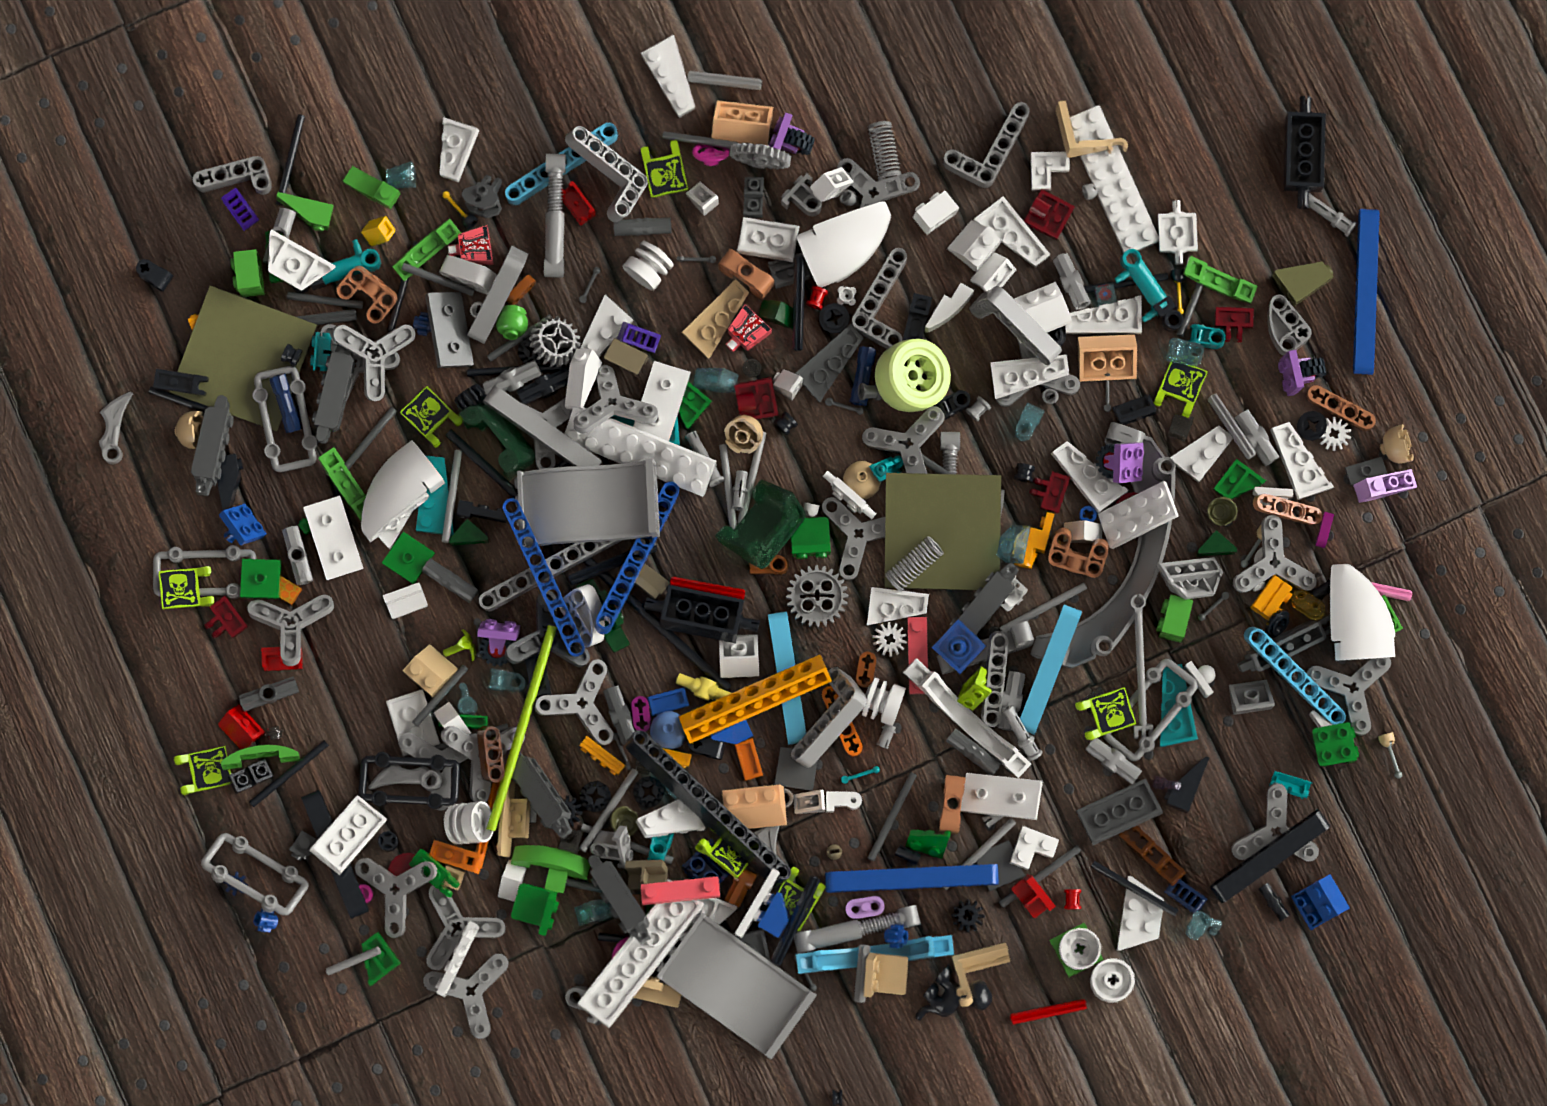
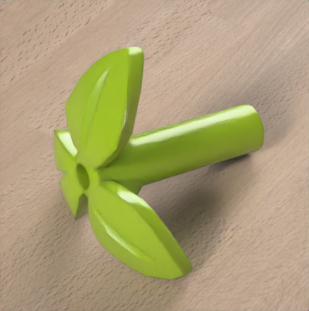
(464, 643)

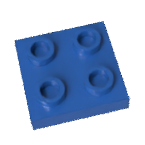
(241, 525)
(959, 646)

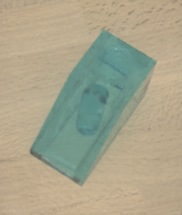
(715, 379)
(1013, 544)
(593, 912)

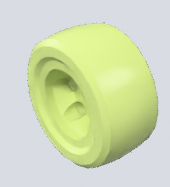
(899, 383)

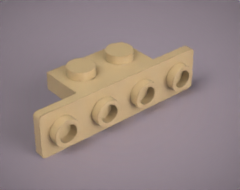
(513, 821)
(658, 993)

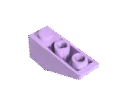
(1384, 485)

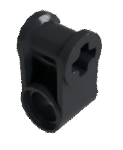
(156, 276)
(951, 404)
(710, 748)

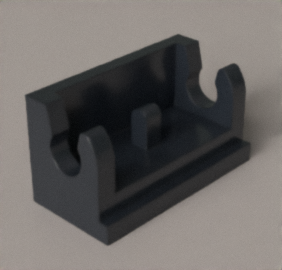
(1134, 410)

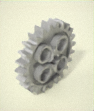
(760, 156)
(817, 613)

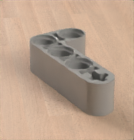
(230, 177)

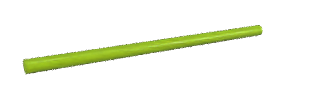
(521, 728)

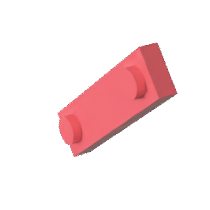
(917, 646)
(680, 890)

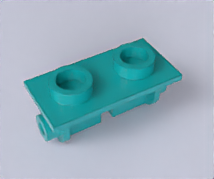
(320, 343)
(888, 465)
(1293, 785)

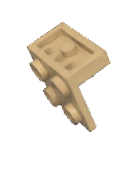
(885, 974)

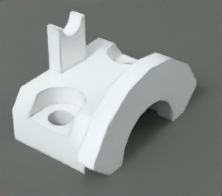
(1015, 596)

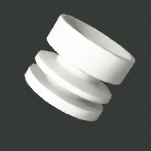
(649, 263)
(883, 701)
(467, 823)
(1090, 953)

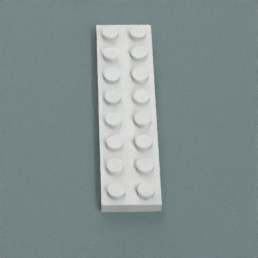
(1114, 184)
(629, 444)
(637, 962)

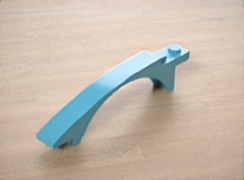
(847, 958)

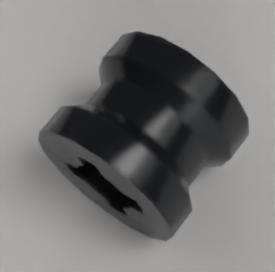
(291, 355)
(786, 423)
(1024, 473)
(385, 839)

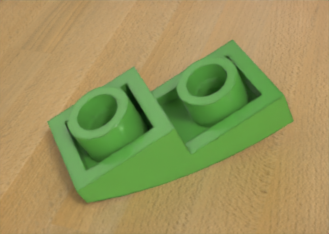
(556, 880)

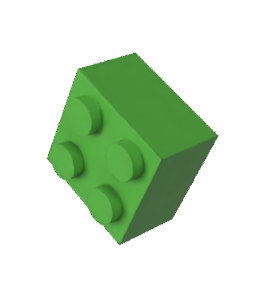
(248, 273)
(1175, 618)

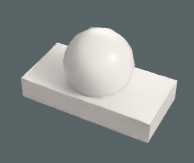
(1203, 676)

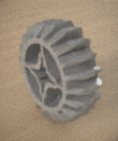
(541, 341)

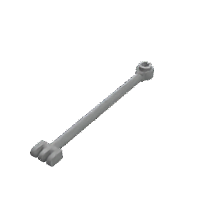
(1143, 726)

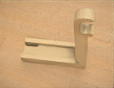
(1082, 147)
(975, 961)

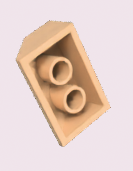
(742, 122)
(1107, 355)
(757, 805)

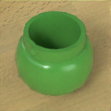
(512, 322)

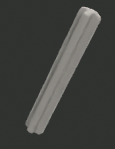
(724, 80)
(1231, 426)

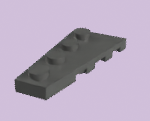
(827, 364)

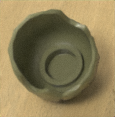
(1222, 511)
(624, 817)

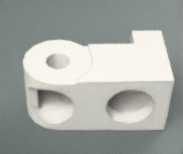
(851, 800)

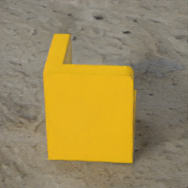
(378, 231)

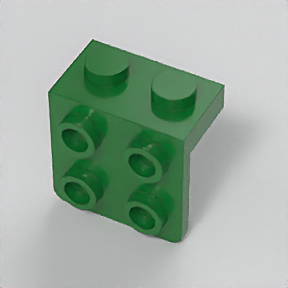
(811, 539)
(1335, 744)
(535, 906)

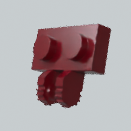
(1234, 318)
(1054, 493)
(228, 617)

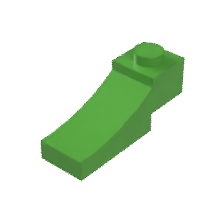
(371, 187)

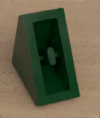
(777, 313)
(468, 535)
(1217, 546)

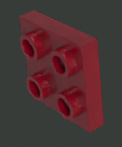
(1049, 214)
(756, 398)

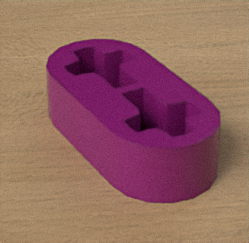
(1324, 529)
(636, 715)

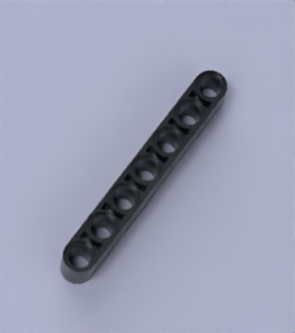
(1270, 856)
(346, 881)

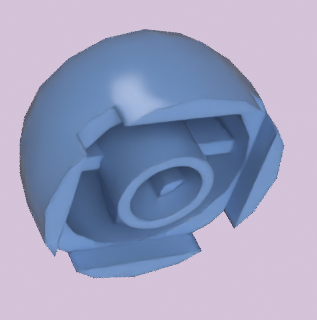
(667, 730)

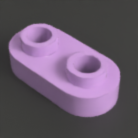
(864, 906)

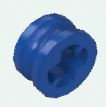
(1089, 509)

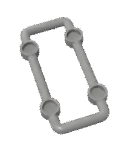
(309, 442)
(176, 555)
(1183, 700)
(269, 902)

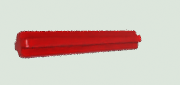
(708, 587)
(1048, 1011)

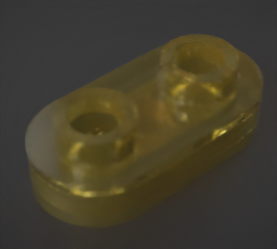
(1306, 604)

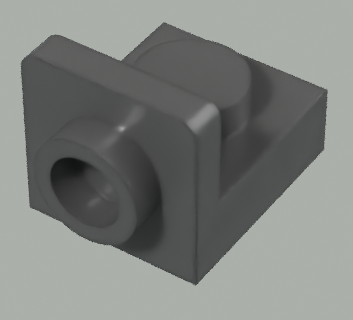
(302, 846)

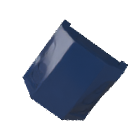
(702, 866)

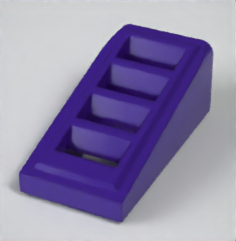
(231, 195)
(624, 330)

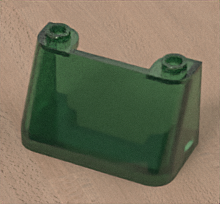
(518, 451)
(765, 526)

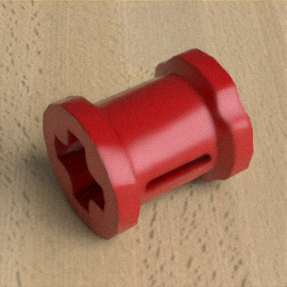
(816, 297)
(1072, 899)

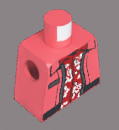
(474, 246)
(747, 330)

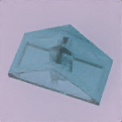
(402, 176)

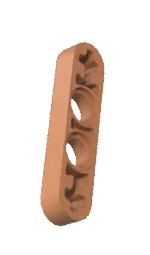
(1342, 405)
(1288, 506)

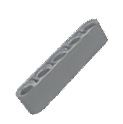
(1000, 669)

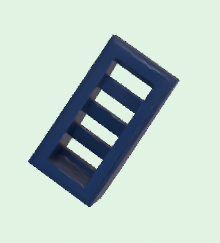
(1198, 906)

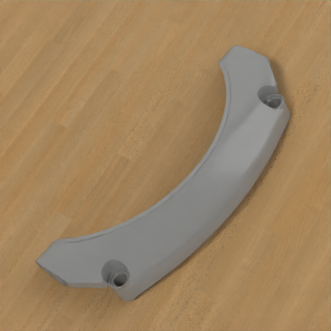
(1117, 614)

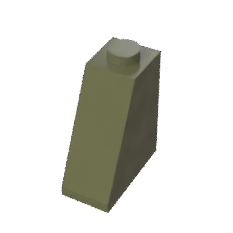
(1302, 280)

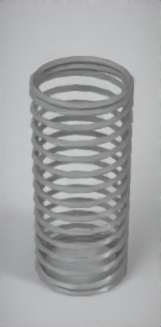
(879, 130)
(895, 581)

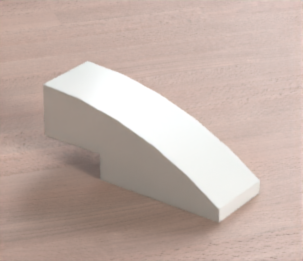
(949, 307)

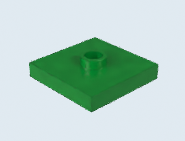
(408, 558)
(260, 578)

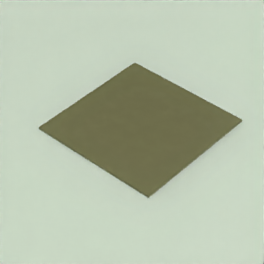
(234, 344)
(954, 511)

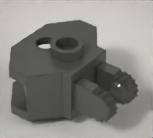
(483, 197)

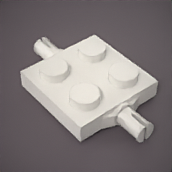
(1177, 233)
(854, 501)

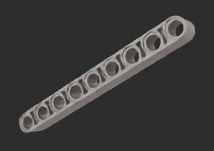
(561, 556)

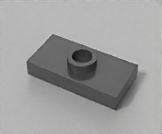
(1363, 470)

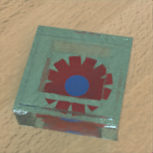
(1105, 294)

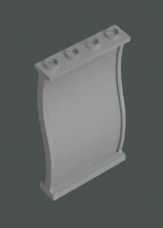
(589, 503)
(735, 985)

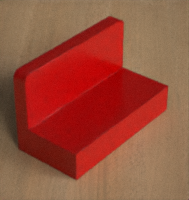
(240, 727)

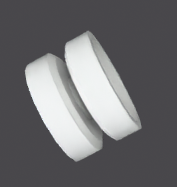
(1123, 980)

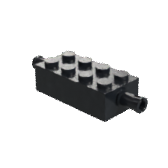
(1304, 152)
(701, 614)

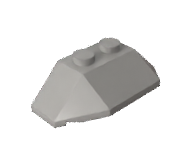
(1192, 577)

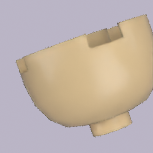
(188, 428)
(743, 434)
(1397, 445)
(854, 478)

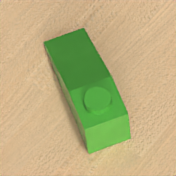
(312, 212)

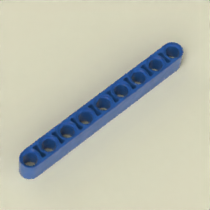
(1366, 291)
(634, 566)
(543, 567)
(911, 878)

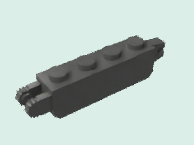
(334, 393)
(211, 445)
(988, 599)
(1290, 642)
(541, 794)
(620, 898)

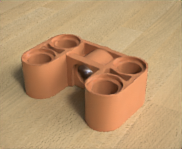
(758, 281)
(373, 287)
(1076, 561)
(950, 817)

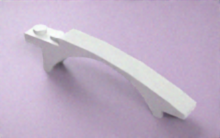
(946, 700)

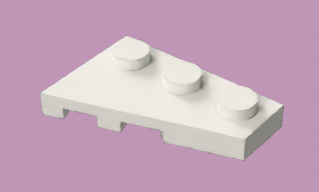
(605, 326)

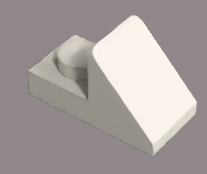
(1278, 492)

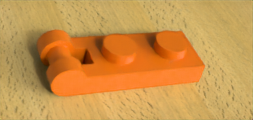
(456, 856)

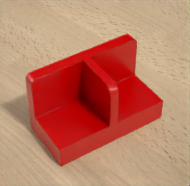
(1032, 896)

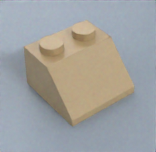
(430, 670)

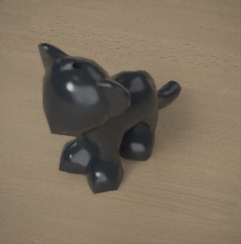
(949, 1001)

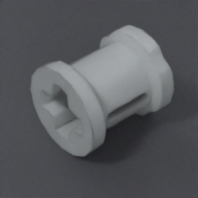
(978, 409)

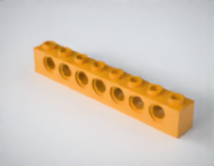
(755, 699)

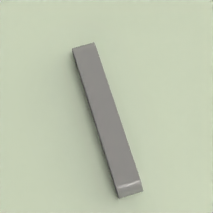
(539, 429)

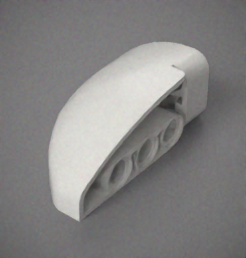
(844, 242)
(398, 490)
(1358, 617)

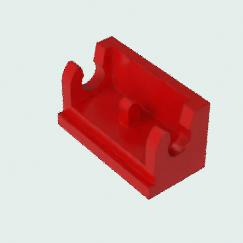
(577, 204)
(272, 660)

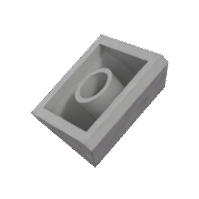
(1251, 697)

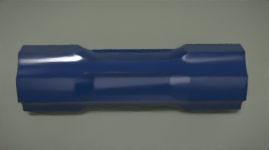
(865, 361)
(285, 402)

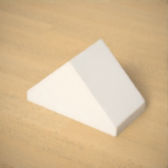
(703, 198)
(1083, 531)
(449, 717)
(809, 802)
(510, 881)

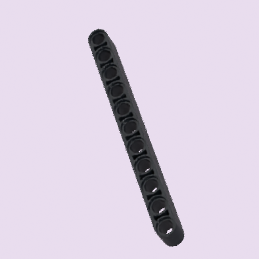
(706, 806)

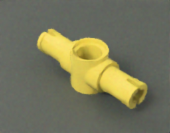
(701, 687)

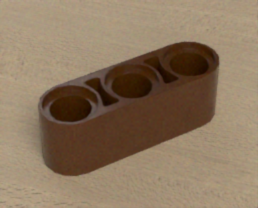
(484, 746)

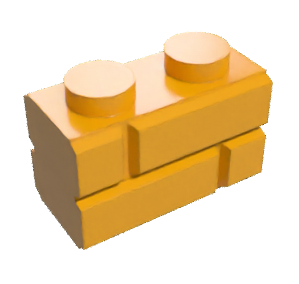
(1272, 597)

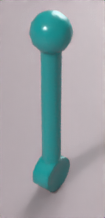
(845, 779)

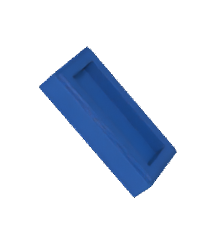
(668, 701)

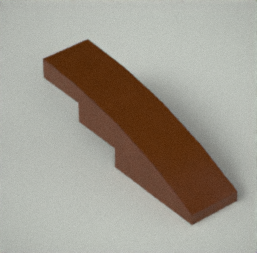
(1152, 854)

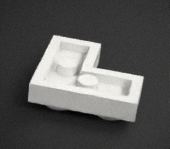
(1043, 164)
(1030, 842)

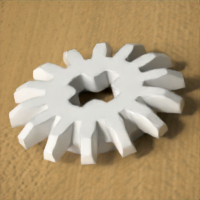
(1331, 441)
(882, 642)

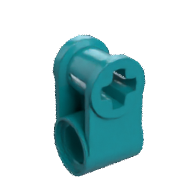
(1205, 335)
(660, 846)

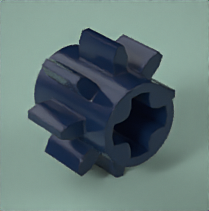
(422, 324)
(235, 890)

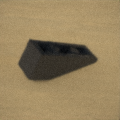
(229, 480)
(1183, 797)

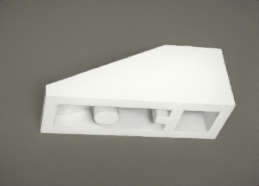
(581, 377)

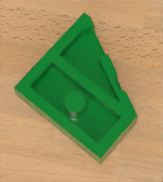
(693, 405)
(1238, 480)
(928, 842)
(380, 964)

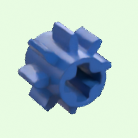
(265, 921)
(896, 936)

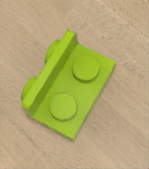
(973, 690)

